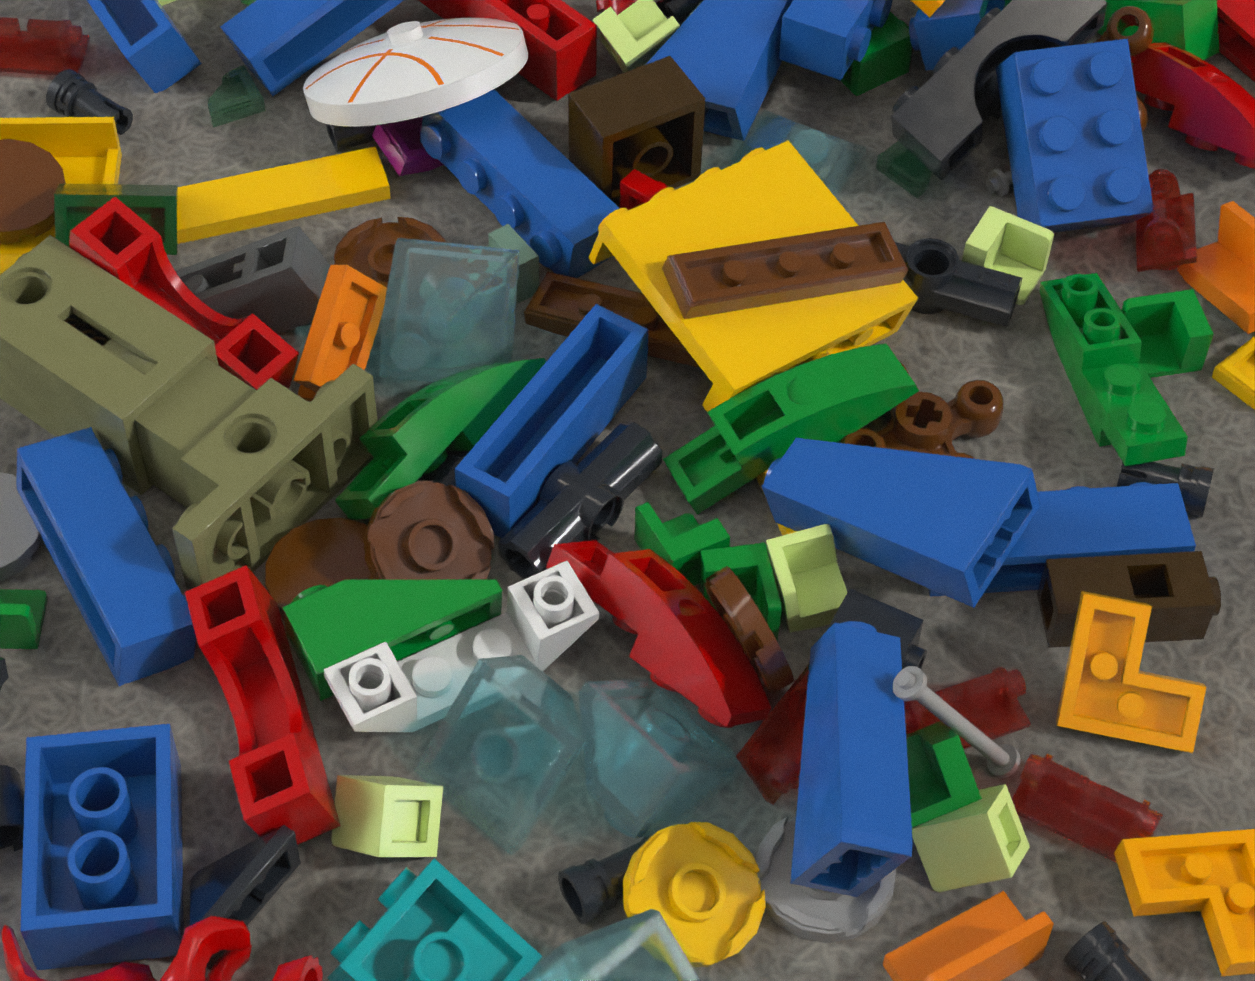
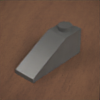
(271, 278)

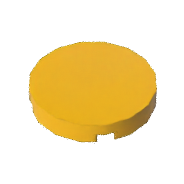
(702, 888)

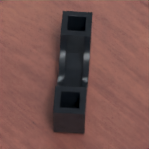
(941, 117)

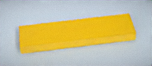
(280, 194)

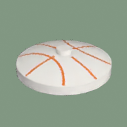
(415, 71)

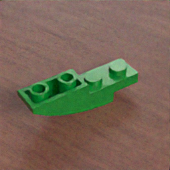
(1105, 371)
(807, 402)
(428, 425)

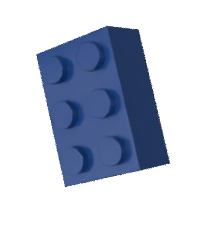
(1075, 136)
(102, 847)

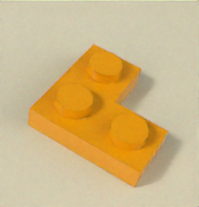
(1109, 693)
(1198, 874)

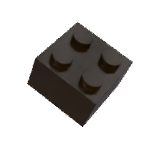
(638, 122)

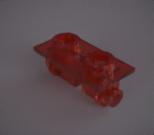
(42, 49)
(1169, 233)
(984, 701)
(775, 748)
(1080, 808)

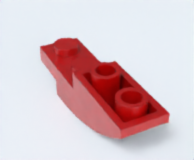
(1203, 100)
(675, 628)

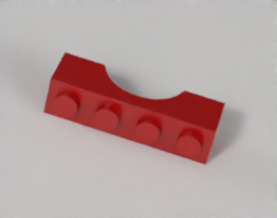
(136, 255)
(279, 760)

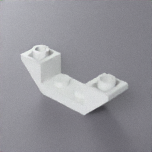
(403, 696)

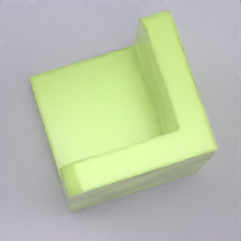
(634, 33)
(1010, 246)
(807, 577)
(387, 816)
(973, 842)

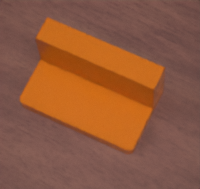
(1228, 267)
(340, 329)
(973, 946)

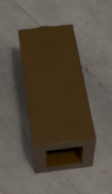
(1172, 583)

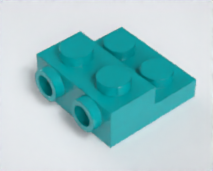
(433, 934)

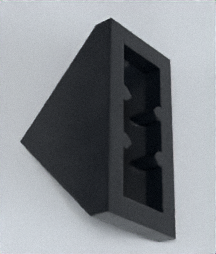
(244, 880)

